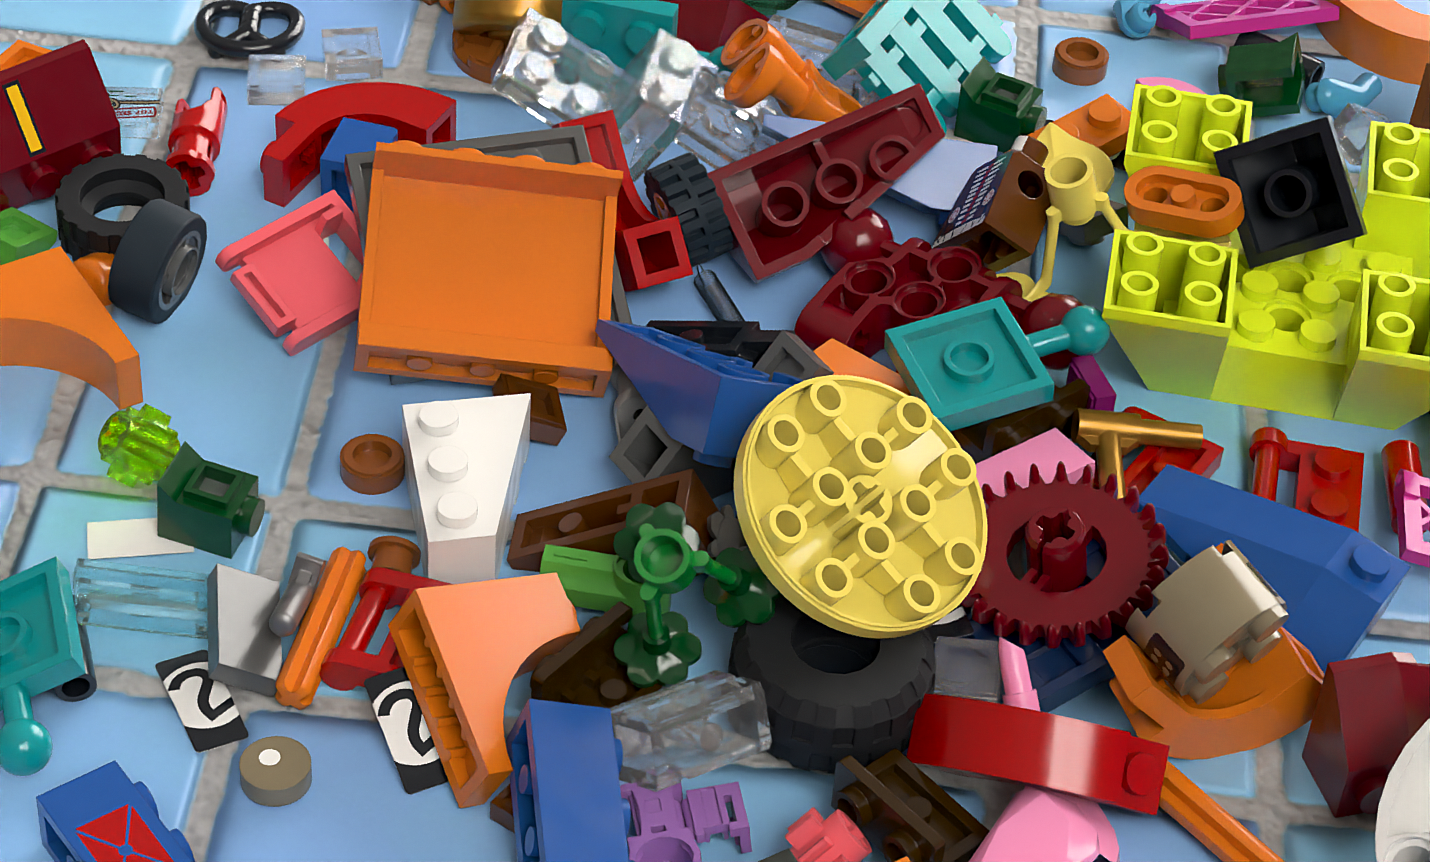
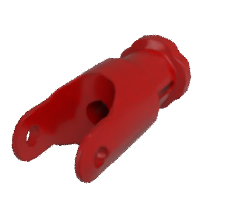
(197, 140)

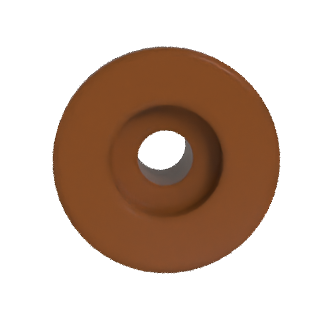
(394, 553)

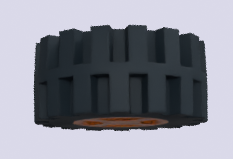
(684, 190)

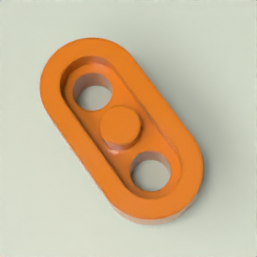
(1184, 201)

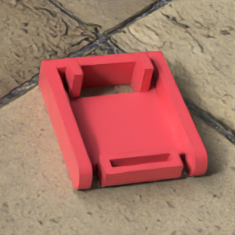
(295, 276)

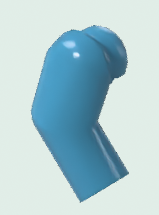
(1133, 17)
(1333, 94)

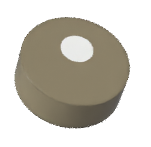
(275, 771)

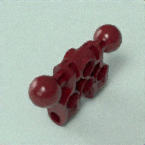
(896, 284)

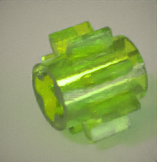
(138, 445)

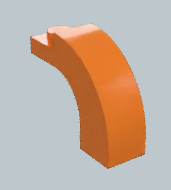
(1381, 37)
(1250, 710)

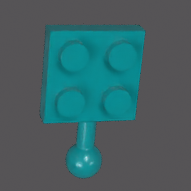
(623, 26)
(980, 361)
(36, 654)

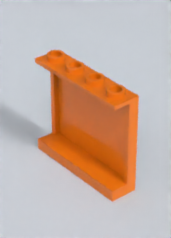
(487, 268)

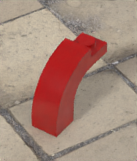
(311, 121)
(645, 246)
(1038, 751)

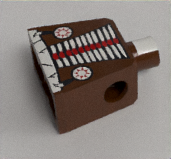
(1001, 207)

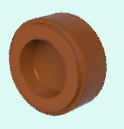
(1080, 61)
(372, 464)

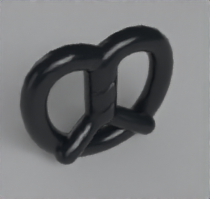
(247, 38)

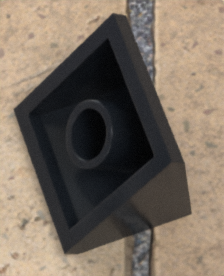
(1292, 191)

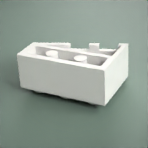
(464, 481)

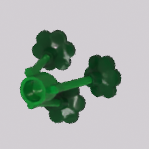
(666, 559)

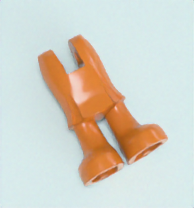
(768, 66)

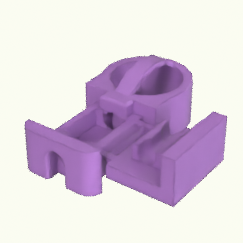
(669, 824)

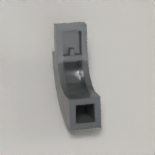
(651, 453)

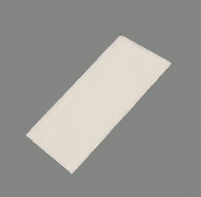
(129, 539)

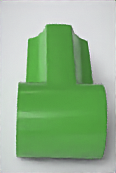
(595, 579)

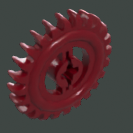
(1057, 527)

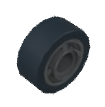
(157, 260)

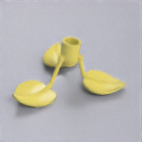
(1077, 187)

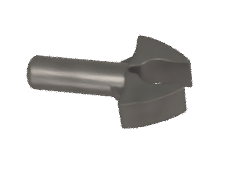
(297, 594)

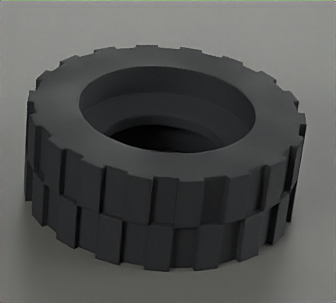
(108, 184)

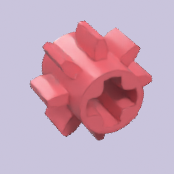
(828, 839)

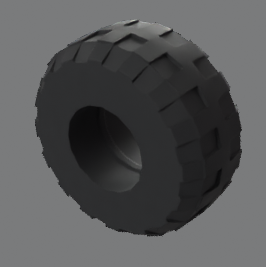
(833, 689)

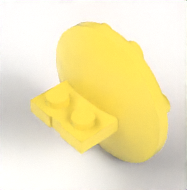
(860, 506)

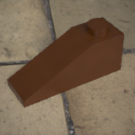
(596, 519)

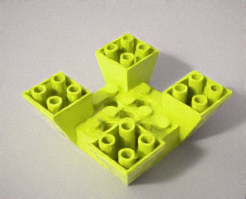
(1304, 335)

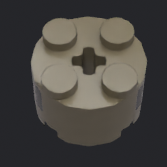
(1209, 620)

